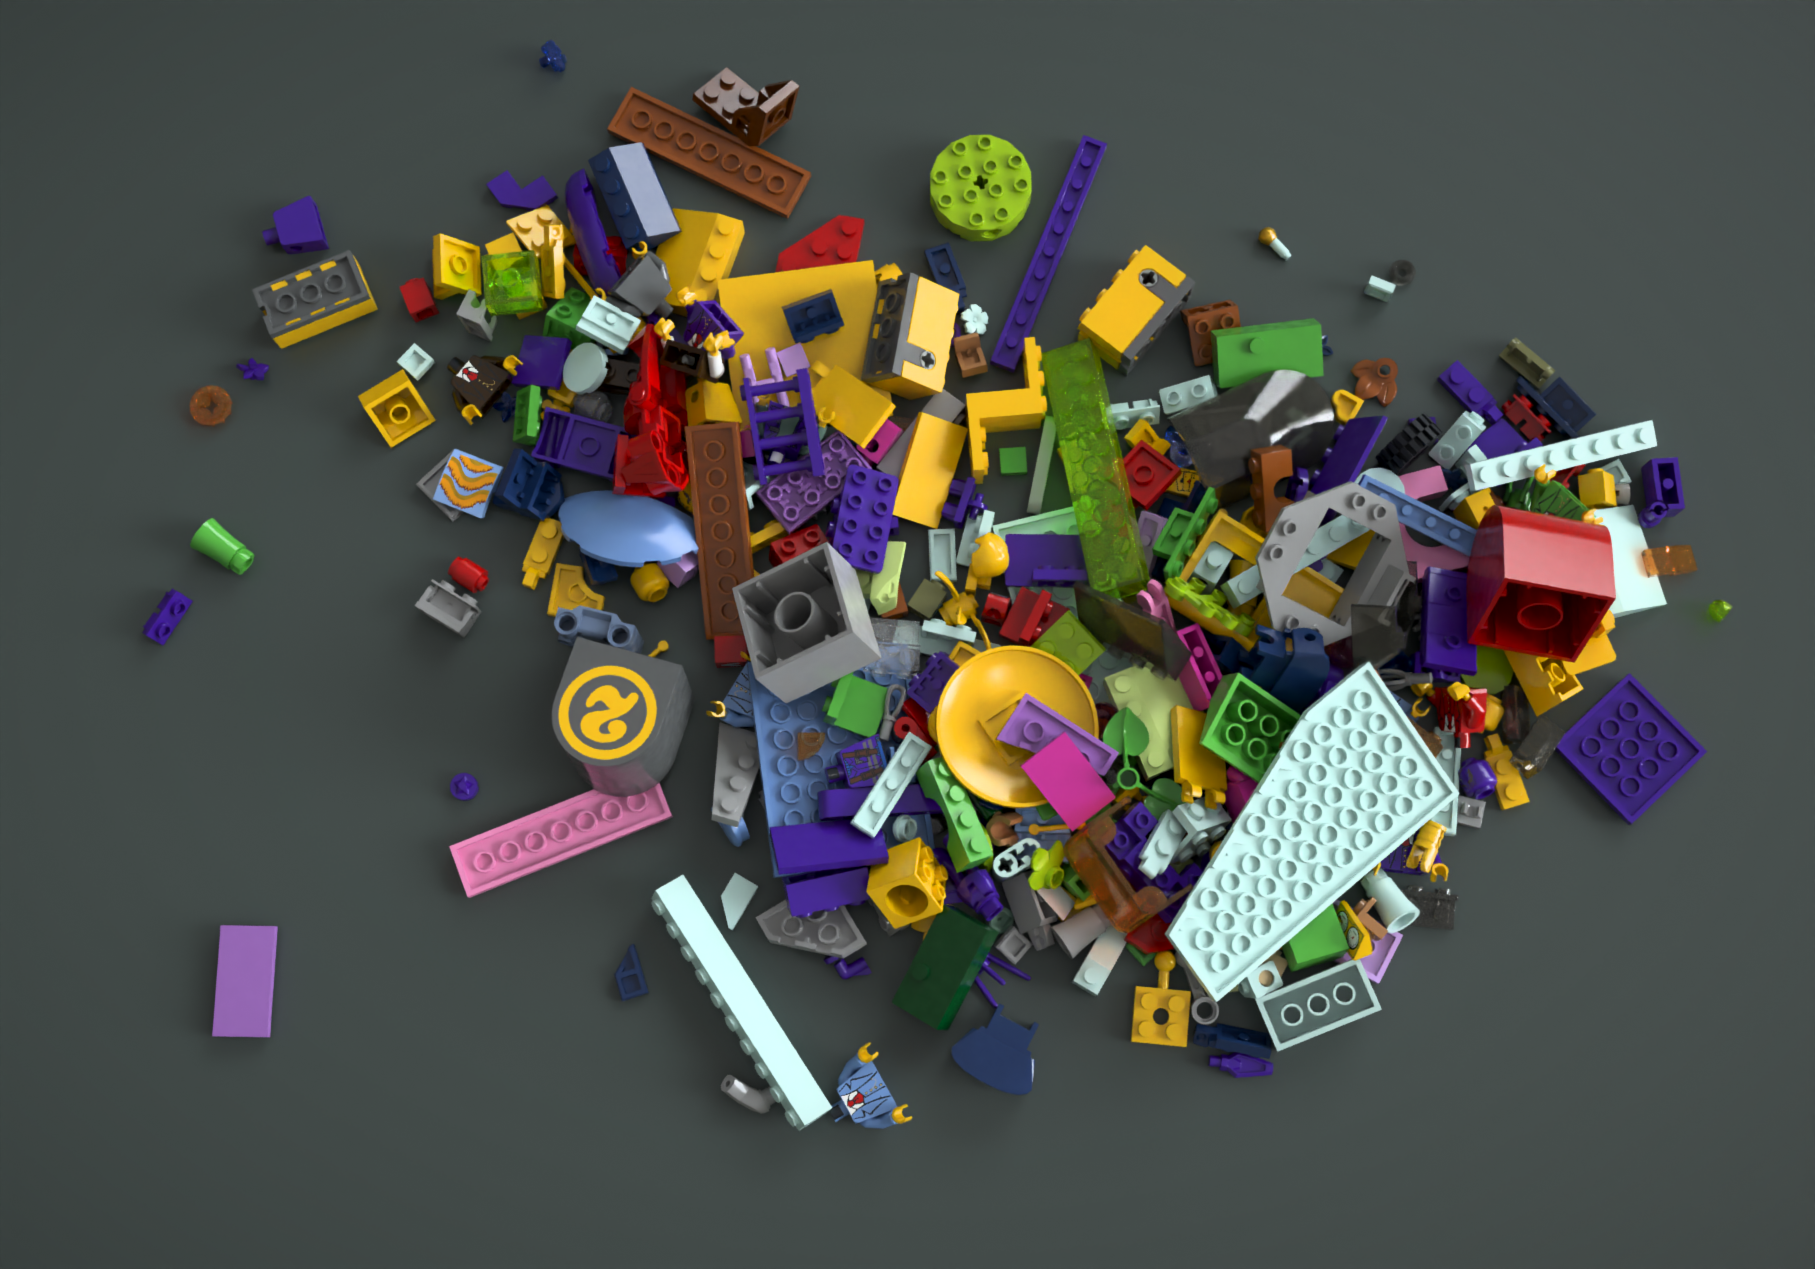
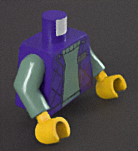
(786, 427)

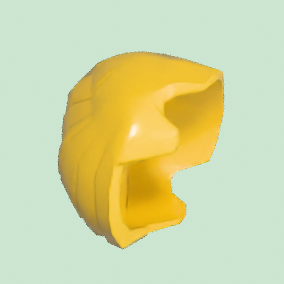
(991, 557)

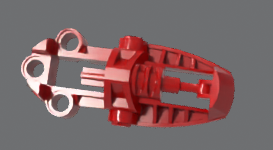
(658, 416)

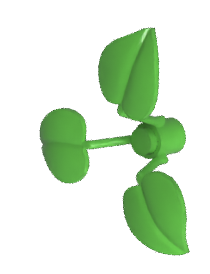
(1130, 737)

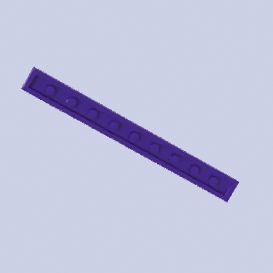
(1048, 253)

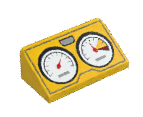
(1354, 931)

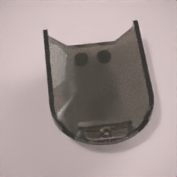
(1258, 413)

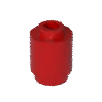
(468, 574)

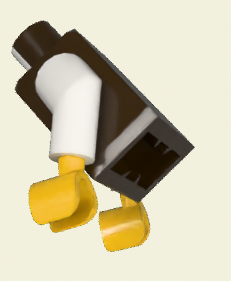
(688, 359)

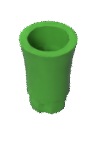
(222, 547)

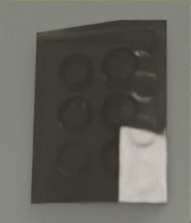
(1131, 633)

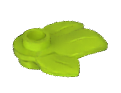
(1047, 867)

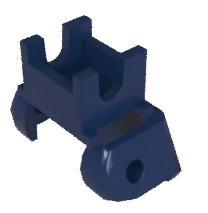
(1287, 675)
(998, 1054)

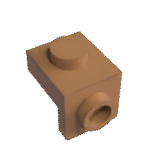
(969, 355)
(1375, 930)

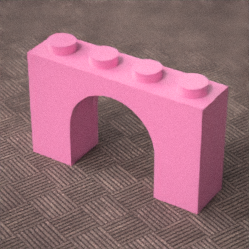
(1425, 486)

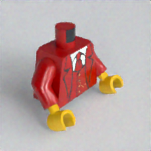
(1458, 708)

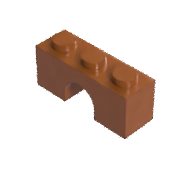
(1268, 467)

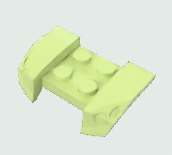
(883, 587)

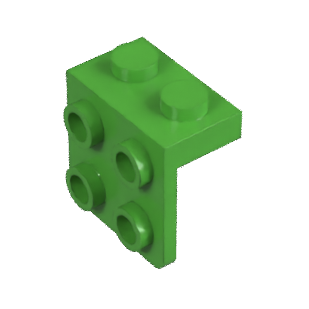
(855, 705)

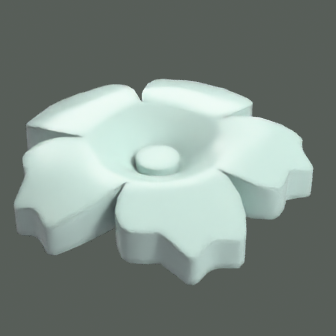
(974, 319)

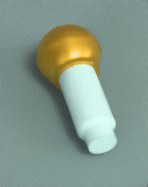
(1268, 237)

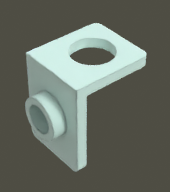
(1251, 987)

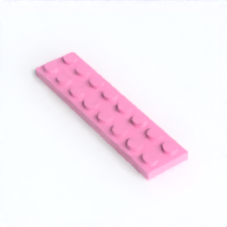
(554, 836)

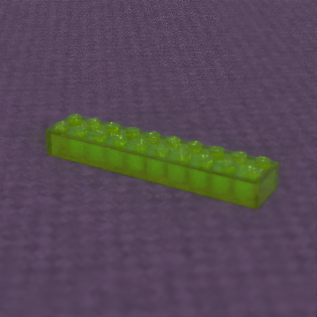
(1095, 470)

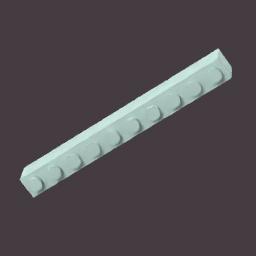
(740, 1002)

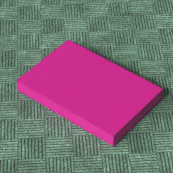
(1068, 781)

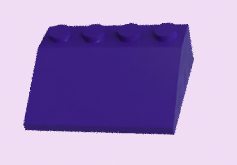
(1347, 456)

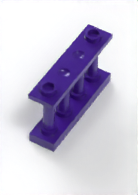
(803, 410)

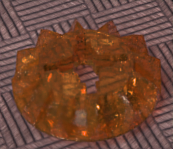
(202, 399)

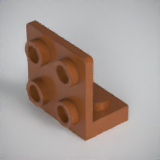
(1203, 320)

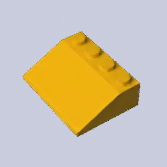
(700, 254)

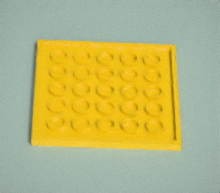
(757, 310)

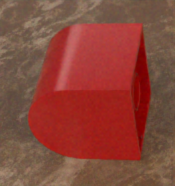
(1538, 583)

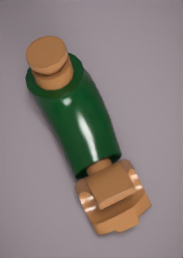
(998, 823)

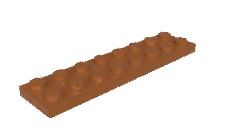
(709, 152)
(719, 522)

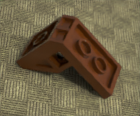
(744, 110)

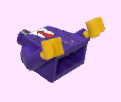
(706, 318)
(1397, 859)

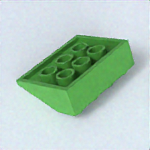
(1246, 725)

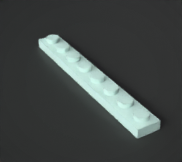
(1561, 455)

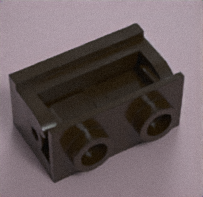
(619, 377)

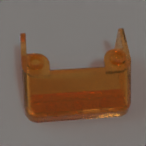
(1104, 879)

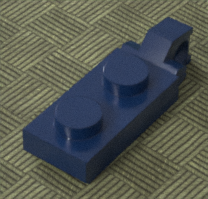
(946, 271)
(1234, 1039)

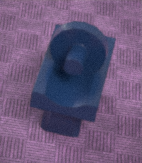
(598, 571)

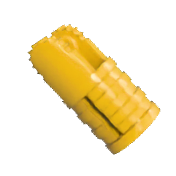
(1426, 844)

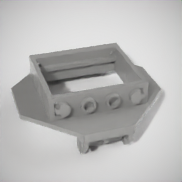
(1376, 580)

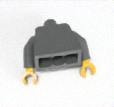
(641, 286)

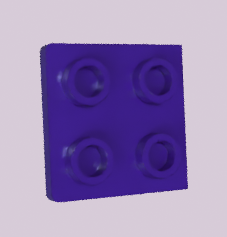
(1502, 440)

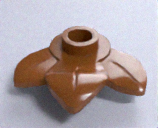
(1373, 383)

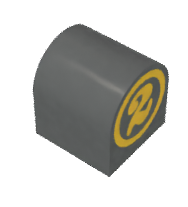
(620, 716)

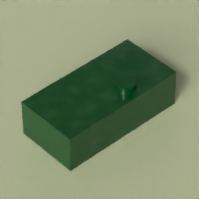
(945, 967)

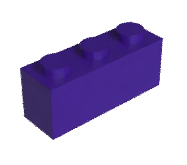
(825, 890)

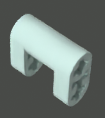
(1007, 858)

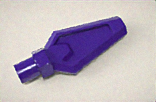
(1241, 1065)

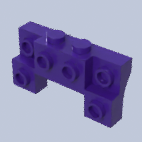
(1126, 847)

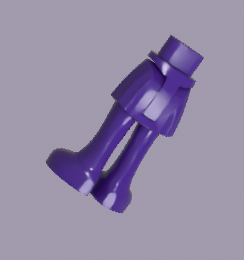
(974, 890)

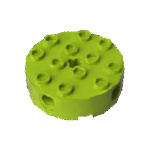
(973, 164)

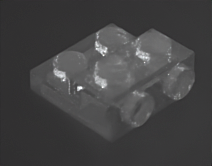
(898, 648)

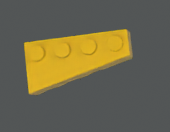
(1542, 680)

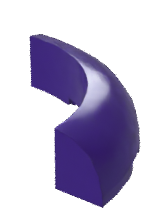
(589, 232)

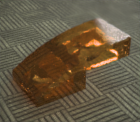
(1669, 560)

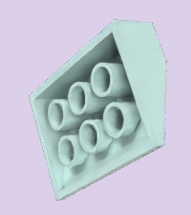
(1633, 587)

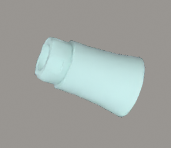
(1391, 903)

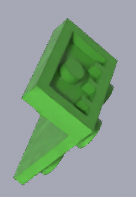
(564, 317)

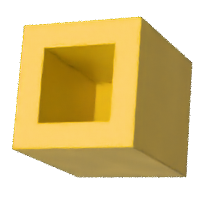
(1597, 489)

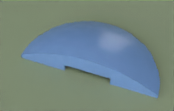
(627, 528)

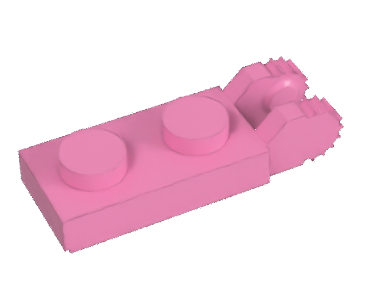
(1157, 606)

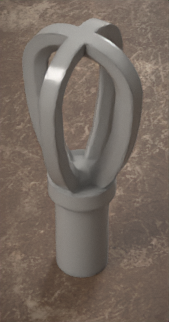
(1407, 678)
(888, 719)

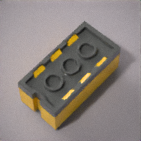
(314, 299)

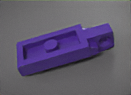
(1469, 392)

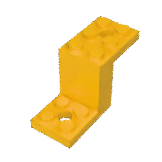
(1005, 409)

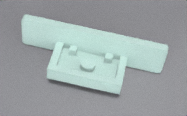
(937, 637)

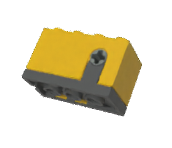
(1135, 309)
(910, 336)

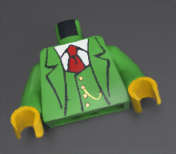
(1557, 500)

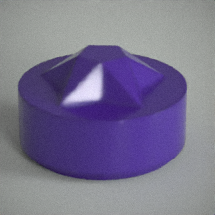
(464, 786)

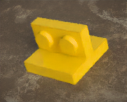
(455, 267)

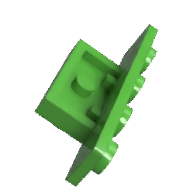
(1181, 532)

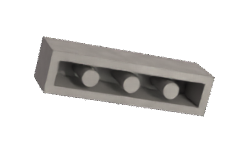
(941, 406)

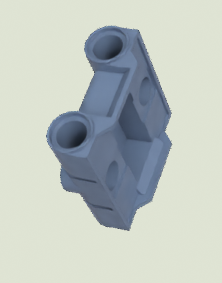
(597, 627)

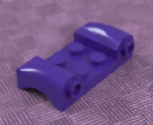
(578, 443)

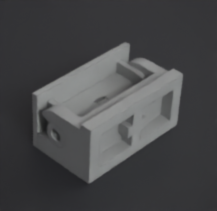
(449, 608)

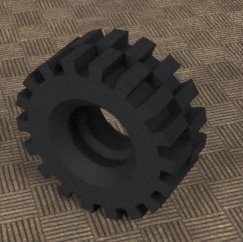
(1409, 444)

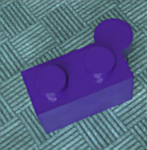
(1661, 490)

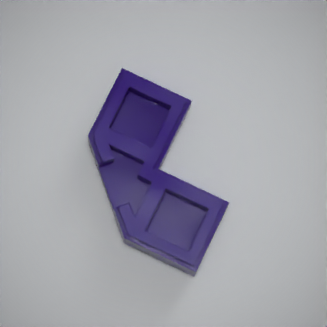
(530, 197)

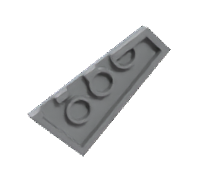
(734, 774)

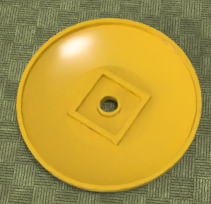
(981, 702)

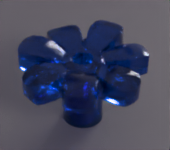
(553, 57)

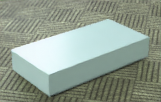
(942, 553)

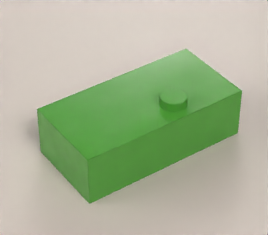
(1257, 349)
(1317, 942)

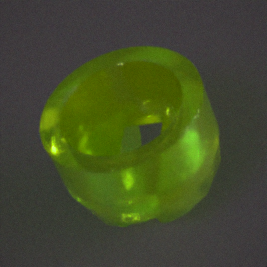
(1719, 610)

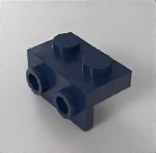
(813, 316)

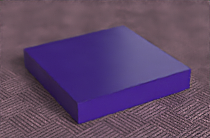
(542, 362)

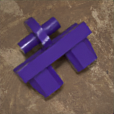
(965, 491)

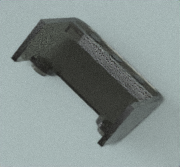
(1382, 630)

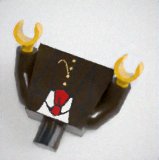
(480, 383)

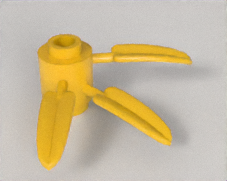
(960, 609)

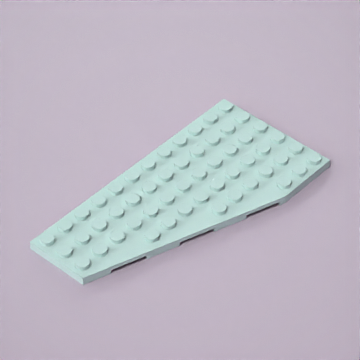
(1319, 820)

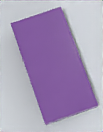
(800, 496)
(245, 981)

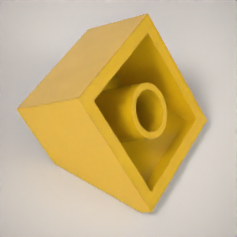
(396, 408)

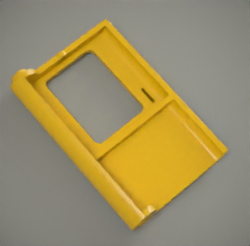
(1304, 586)

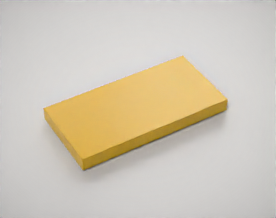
(928, 469)

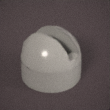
(1622, 494)

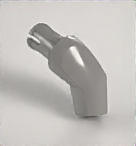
(747, 1096)

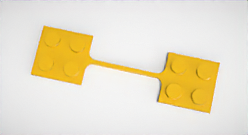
(530, 231)

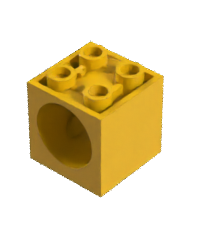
(909, 884)

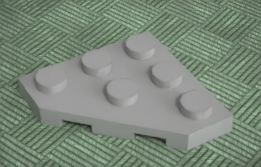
(822, 932)

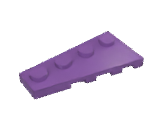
(1036, 725)

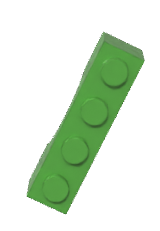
(967, 840)

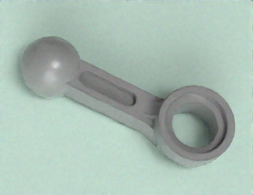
(1198, 995)

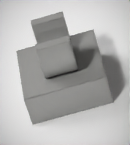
(1470, 812)

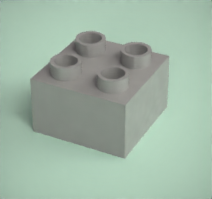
(806, 623)

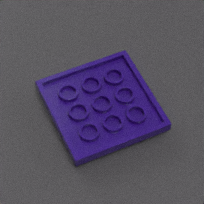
(1629, 749)

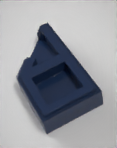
(630, 976)

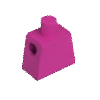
(886, 438)

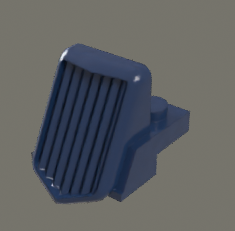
(529, 487)

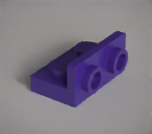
(928, 686)

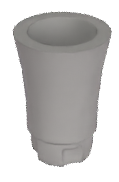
(1080, 930)

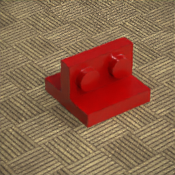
(1148, 474)
(1031, 617)

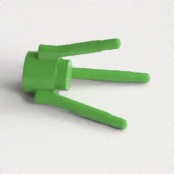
(1520, 497)

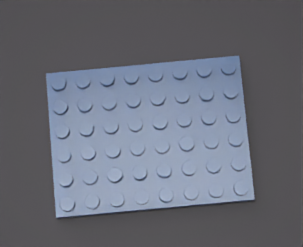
(793, 785)

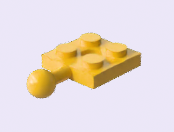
(1149, 999)

